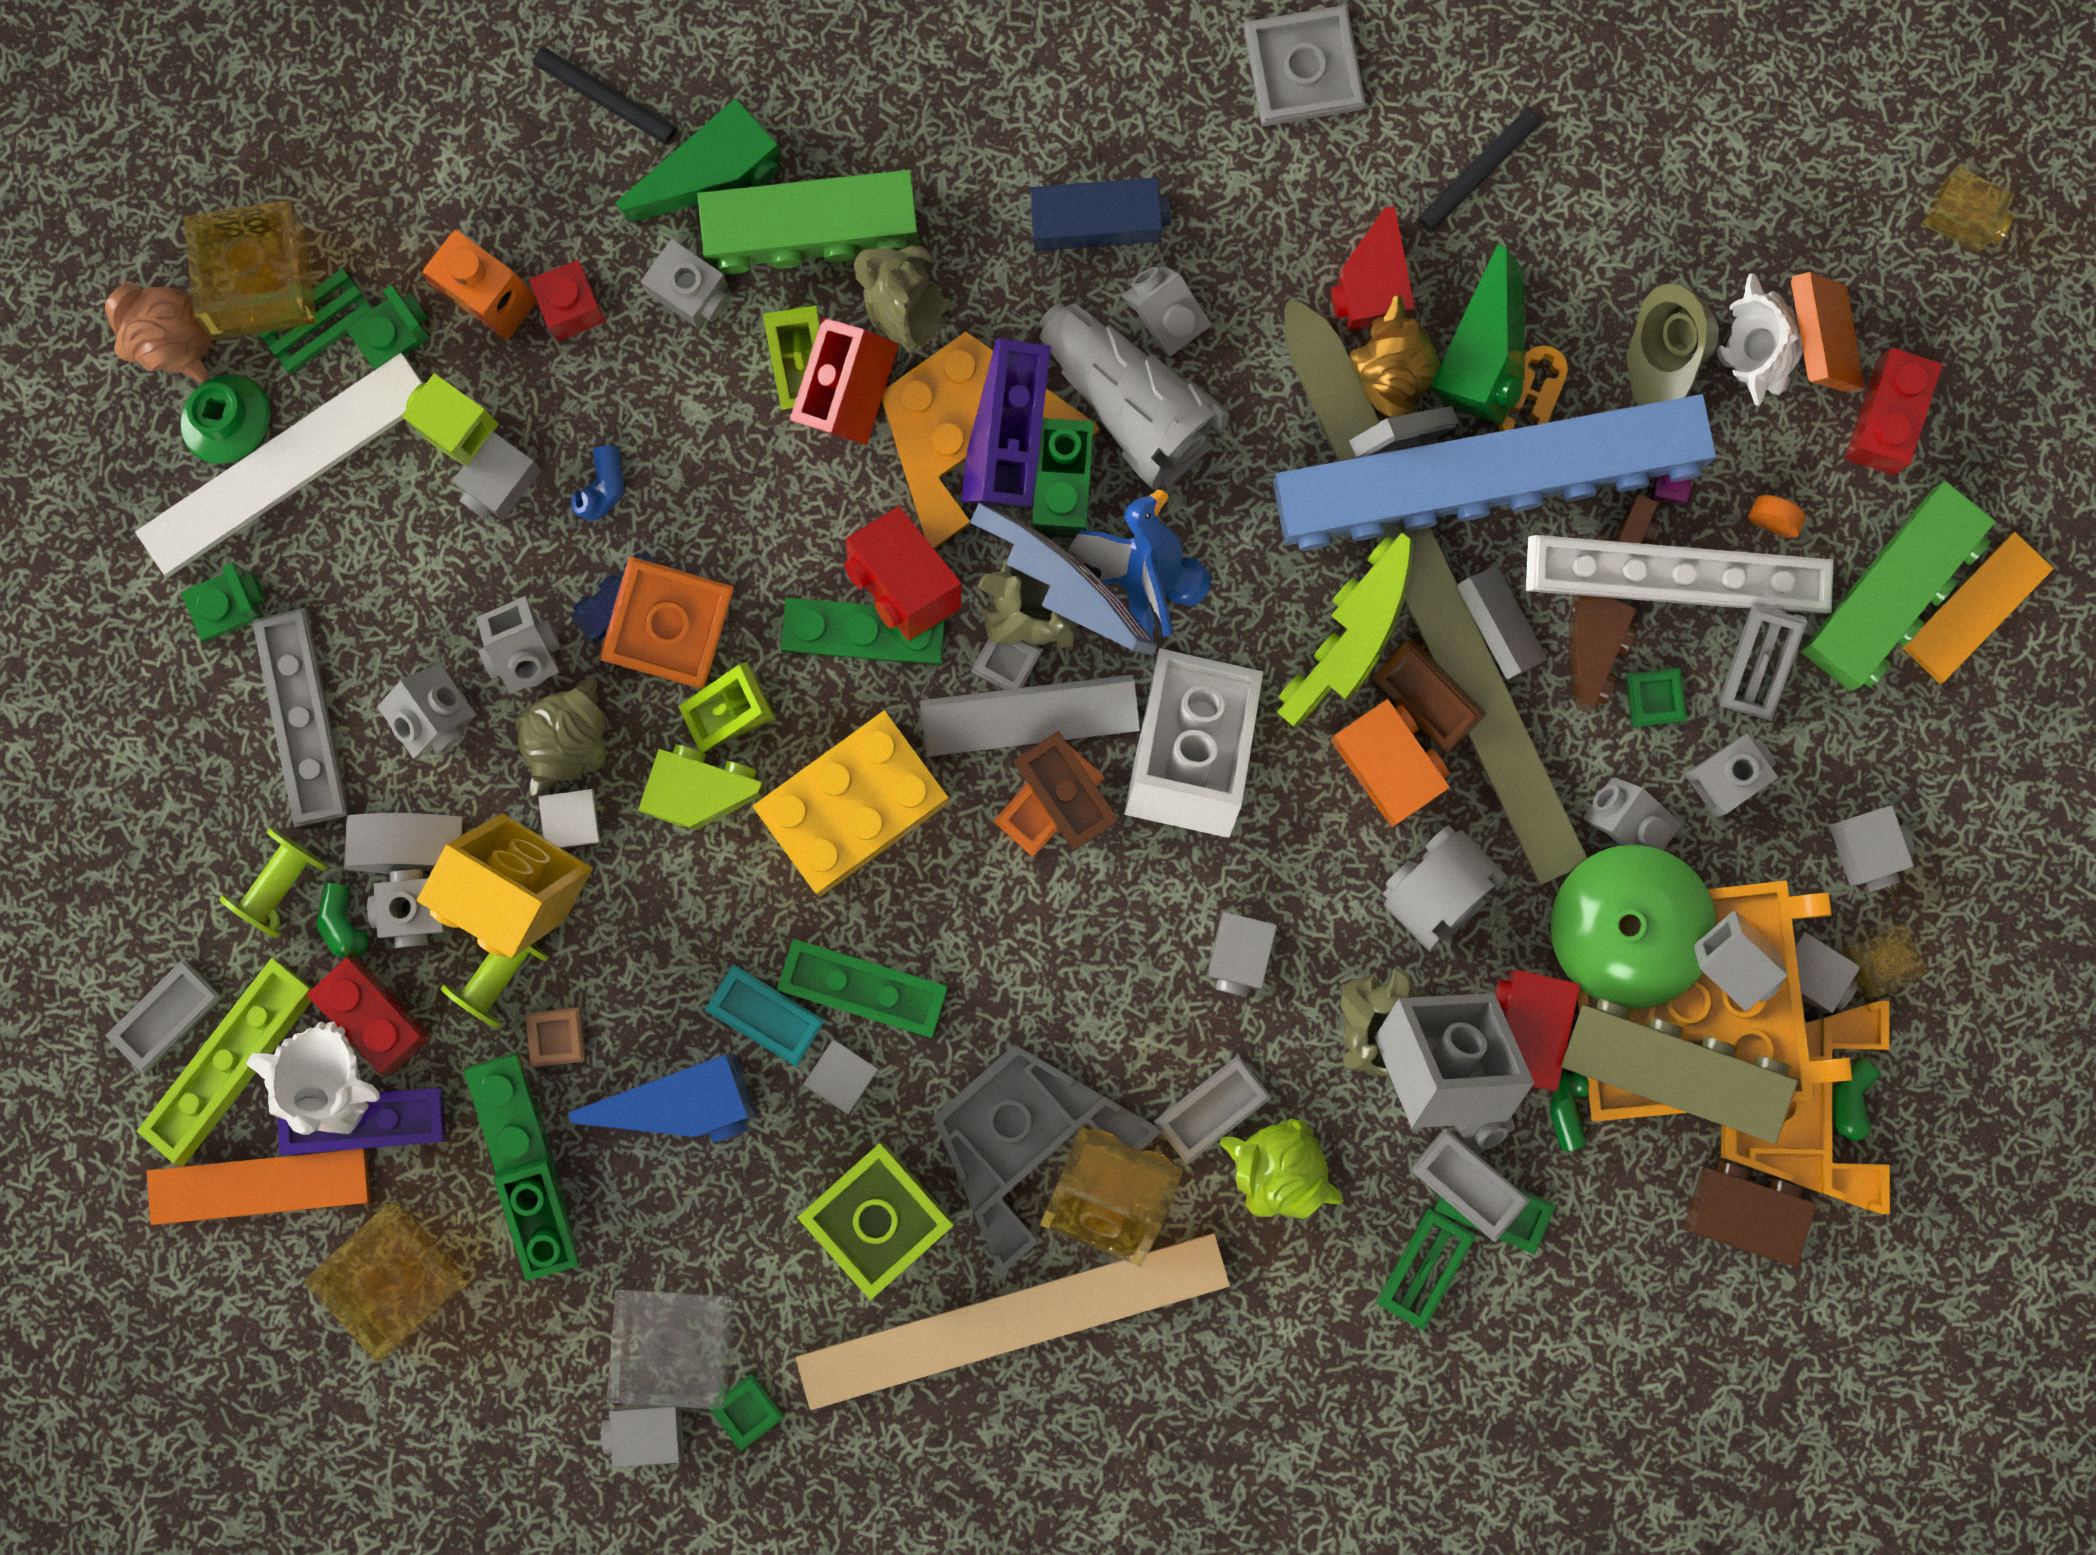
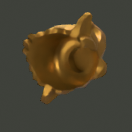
(1395, 363)

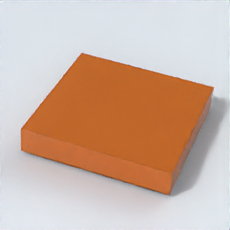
(1827, 332)
(666, 622)

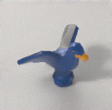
(1146, 564)

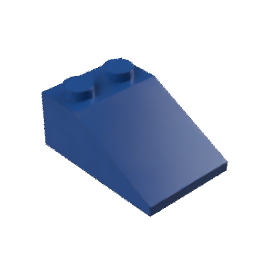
(688, 1103)

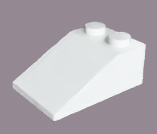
(1194, 743)

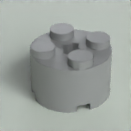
(1443, 888)

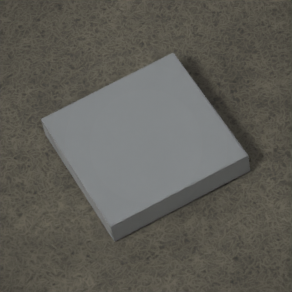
(1304, 65)

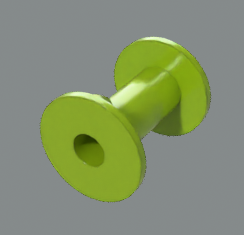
(273, 884)
(489, 983)

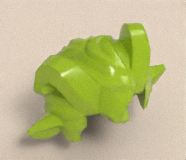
(1282, 1171)

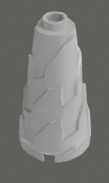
(1136, 396)

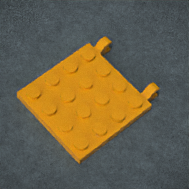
(1768, 1028)

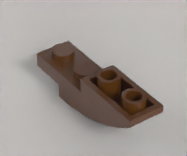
(1602, 624)

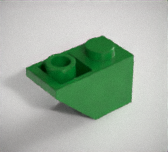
(1063, 477)

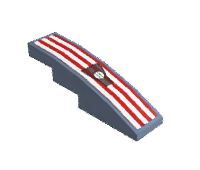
(1073, 587)

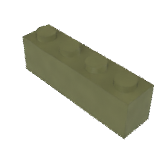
(1680, 1072)

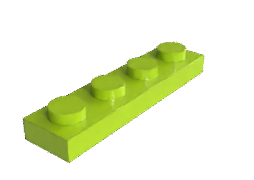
(220, 1067)

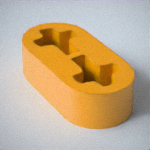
(1549, 391)

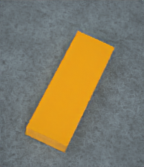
(1977, 607)

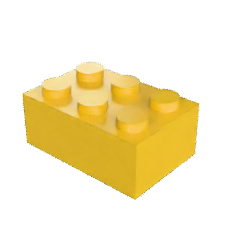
(851, 804)
(503, 885)

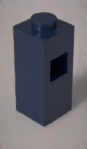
(1098, 214)

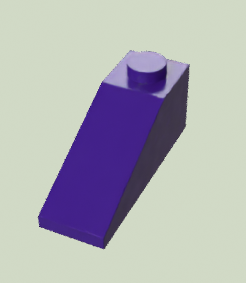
(1008, 427)

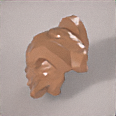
(158, 329)

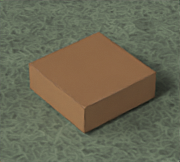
(555, 1037)

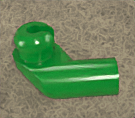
(334, 925)
(1848, 1104)
(1565, 1112)

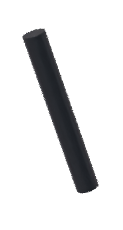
(604, 95)
(1479, 169)

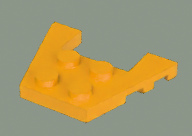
(932, 424)
(1805, 1140)

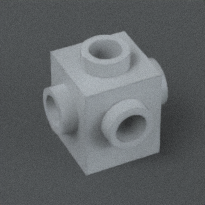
(518, 645)
(427, 712)
(388, 910)

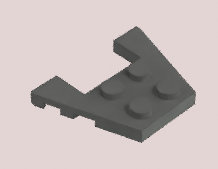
(1009, 1126)

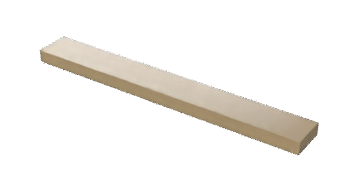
(1011, 1321)

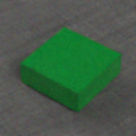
(1656, 697)
(748, 1412)

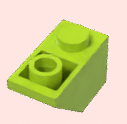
(449, 419)
(696, 793)

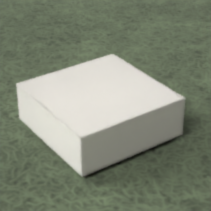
(570, 818)

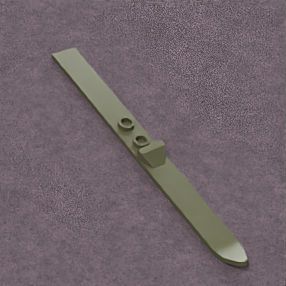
(1442, 615)

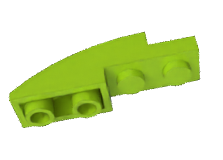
(1370, 615)

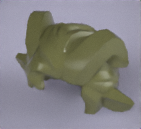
(900, 295)
(1019, 613)
(562, 736)
(1366, 1008)

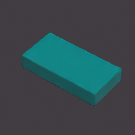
(765, 1015)

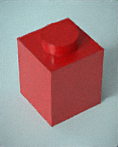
(567, 300)

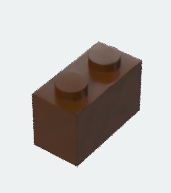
(1749, 1215)

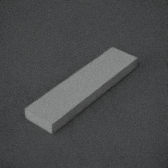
(1029, 715)
(300, 718)

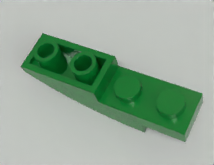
(523, 1166)

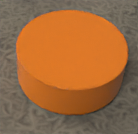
(1777, 516)

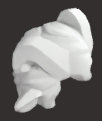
(1762, 342)
(315, 1081)

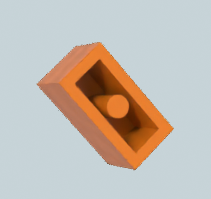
(1391, 761)

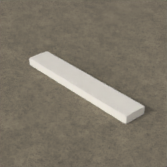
(280, 467)
(1678, 574)

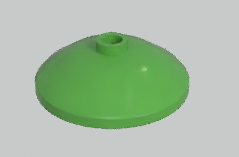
(1673, 917)

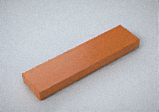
(258, 1186)

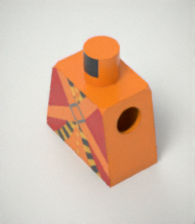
(477, 284)

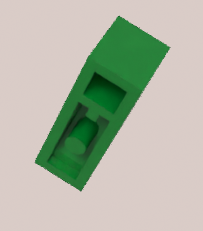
(721, 155)
(1487, 354)

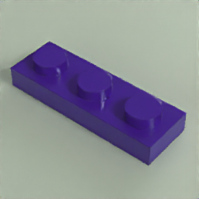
(393, 1120)

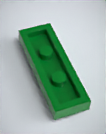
(854, 632)
(862, 988)

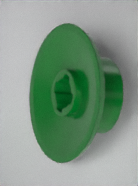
(240, 428)

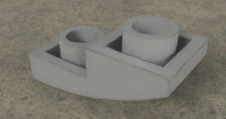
(397, 840)

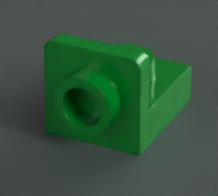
(389, 328)
(224, 602)

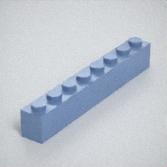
(1494, 471)

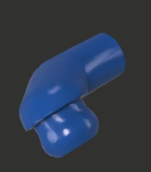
(605, 489)

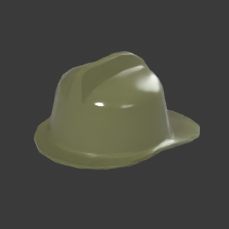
(1670, 344)

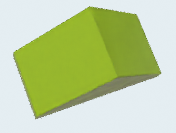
(790, 344)
(727, 708)

